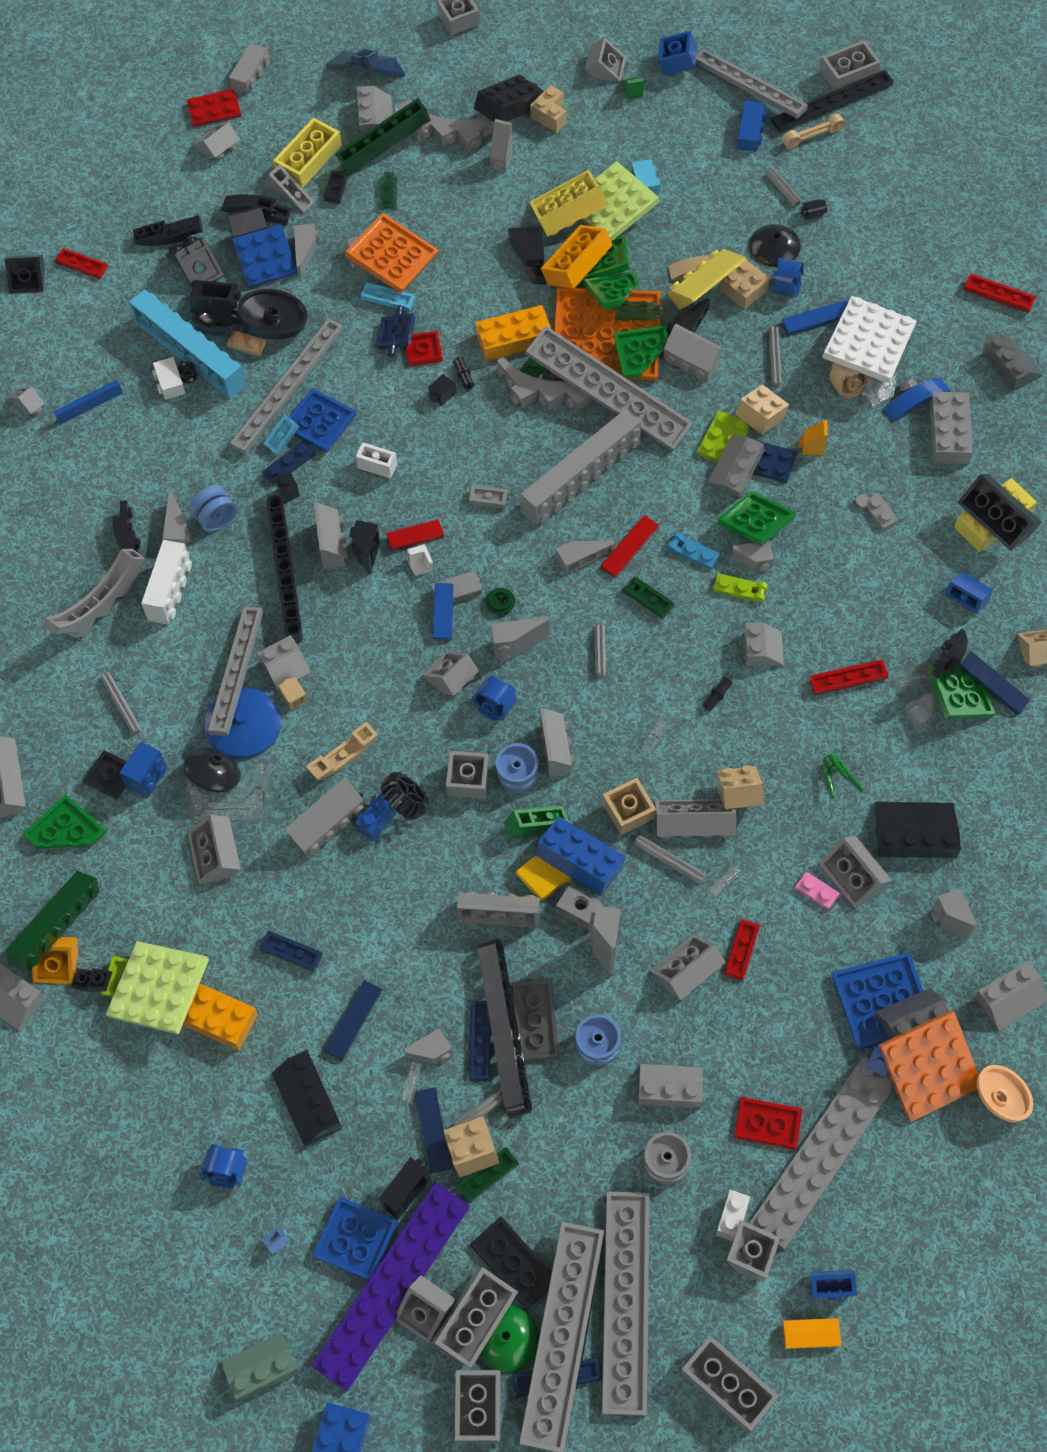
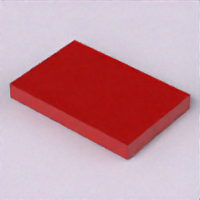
(768, 1123)

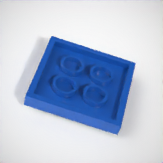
(264, 256)
(321, 419)
(355, 1238)

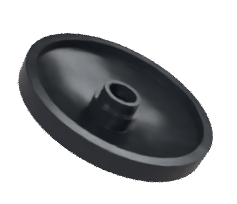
(272, 314)

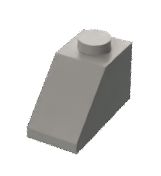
(26, 400)
(754, 556)
(430, 1049)

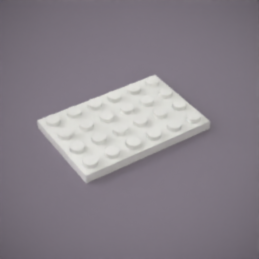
(869, 339)

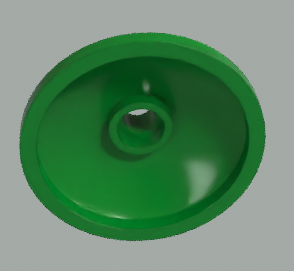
(516, 1351)

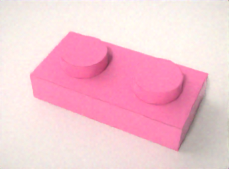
(817, 891)

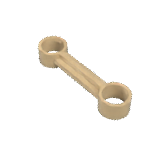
(793, 139)

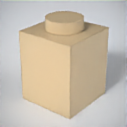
(292, 693)

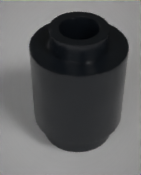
(814, 208)

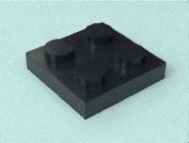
(105, 775)

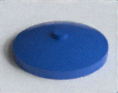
(253, 725)

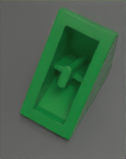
(633, 87)

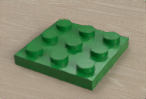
(756, 518)
(961, 695)

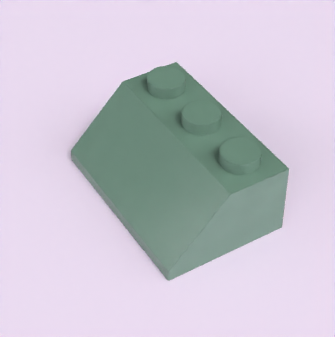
(259, 1367)

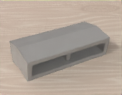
(464, 585)

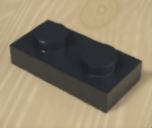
(336, 187)

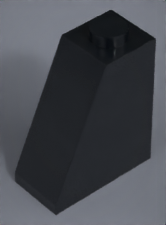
(528, 245)

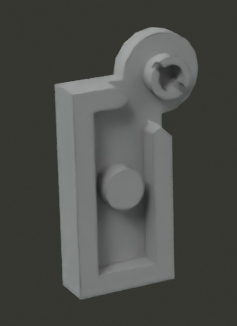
(878, 510)

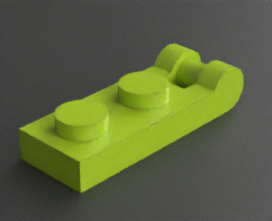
(740, 588)

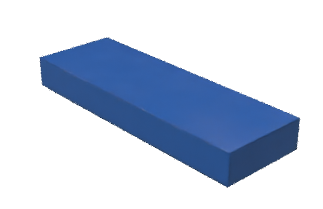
(443, 611)

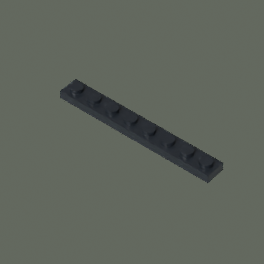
(835, 100)

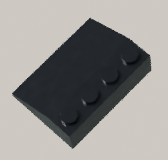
(917, 830)

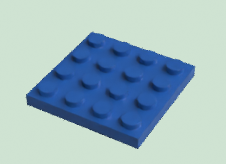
(872, 988)

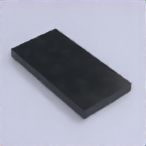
(513, 1262)

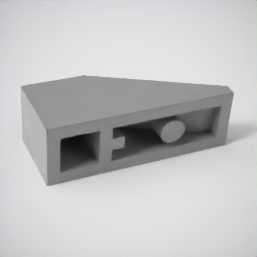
(501, 145)
(288, 189)
(305, 245)
(175, 526)
(580, 553)

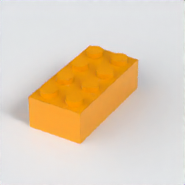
(576, 256)
(510, 332)
(220, 1017)

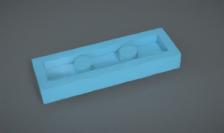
(387, 296)

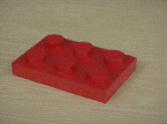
(213, 107)

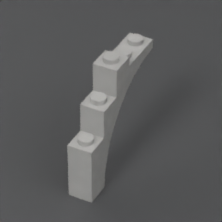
(447, 130)
(550, 394)
(98, 603)

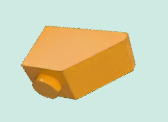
(814, 439)

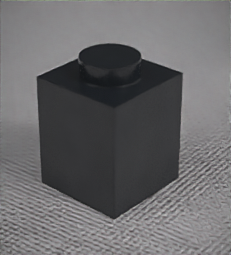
(442, 390)
(286, 487)

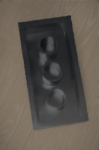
(507, 99)

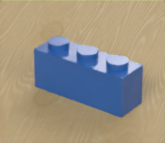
(751, 126)

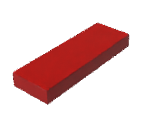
(81, 263)
(415, 535)
(742, 950)

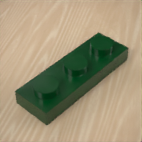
(482, 1180)

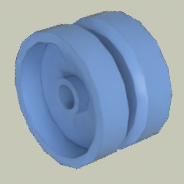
(213, 508)
(517, 768)
(602, 1051)

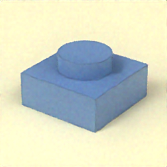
(275, 1240)

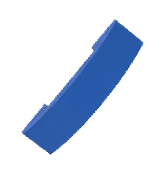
(913, 398)

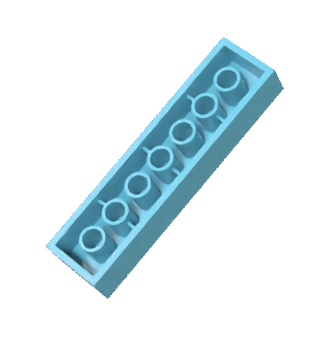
(187, 343)

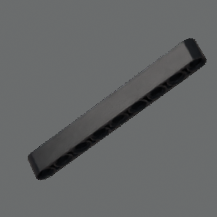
(284, 561)
(504, 1029)

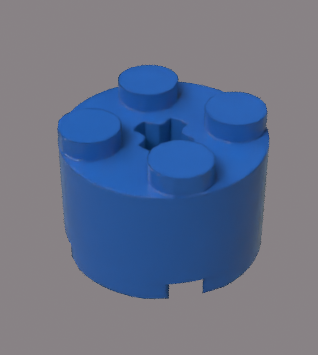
(787, 277)
(494, 698)
(223, 1166)

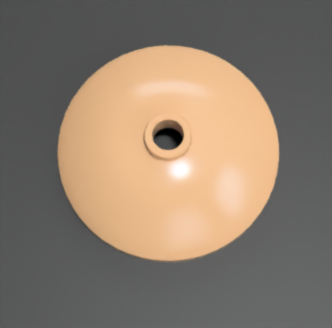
(1004, 1093)

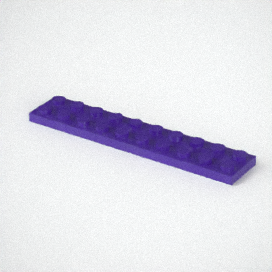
(383, 1293)

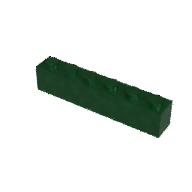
(383, 136)
(52, 921)

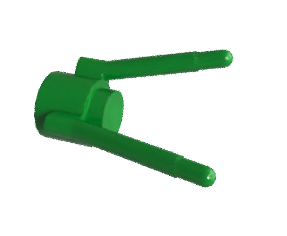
(834, 764)

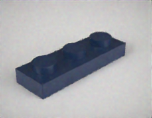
(290, 461)
(291, 951)

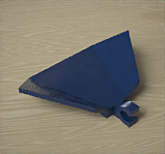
(376, 62)

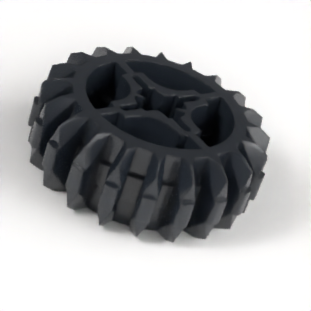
(404, 795)

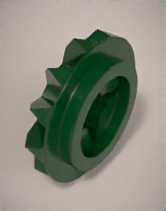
(502, 594)

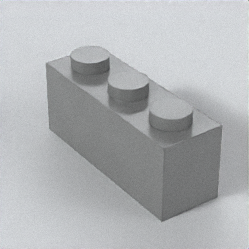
(249, 68)

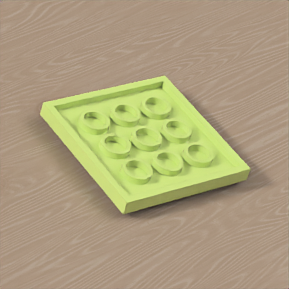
(626, 199)
(157, 987)

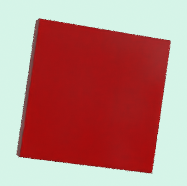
(424, 349)

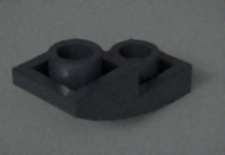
(91, 980)

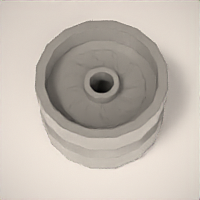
(655, 1163)

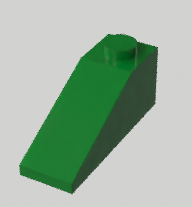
(532, 821)

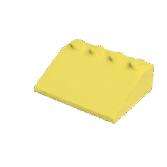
(568, 203)
(705, 277)

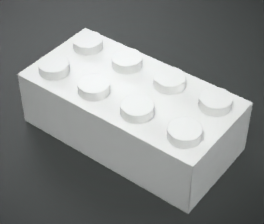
(166, 582)

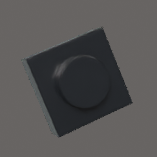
(535, 275)

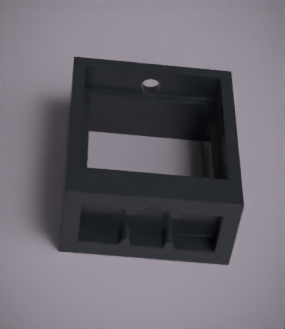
(214, 298)
(405, 1187)

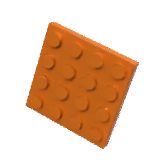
(391, 253)
(930, 1065)

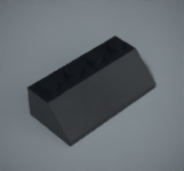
(999, 511)
(306, 1098)

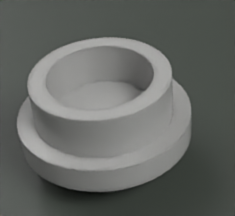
(907, 384)

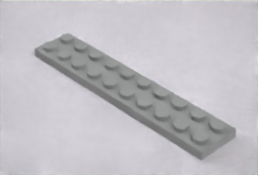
(608, 387)
(823, 1153)
(626, 1304)
(561, 1338)

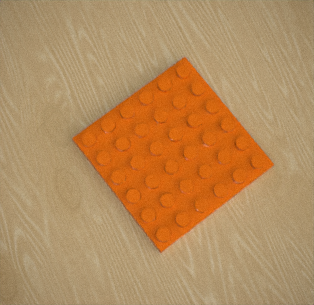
(593, 328)

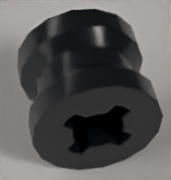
(185, 368)

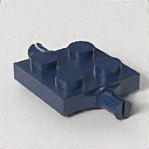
(395, 331)

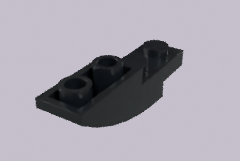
(270, 209)
(163, 233)
(123, 528)
(952, 654)

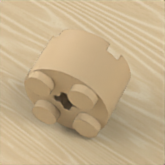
(847, 381)

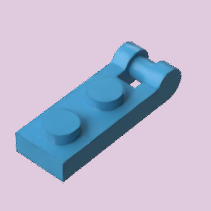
(693, 551)

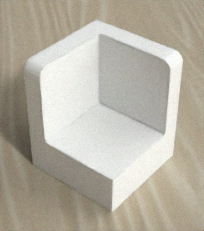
(419, 560)

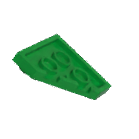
(613, 262)
(612, 289)
(639, 349)
(64, 827)

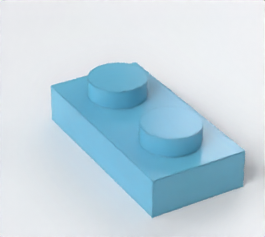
(281, 435)

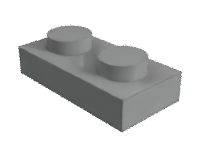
(488, 496)

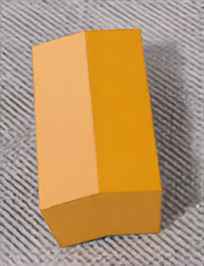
(811, 1333)

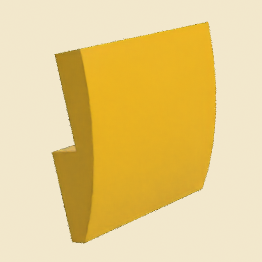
(542, 877)

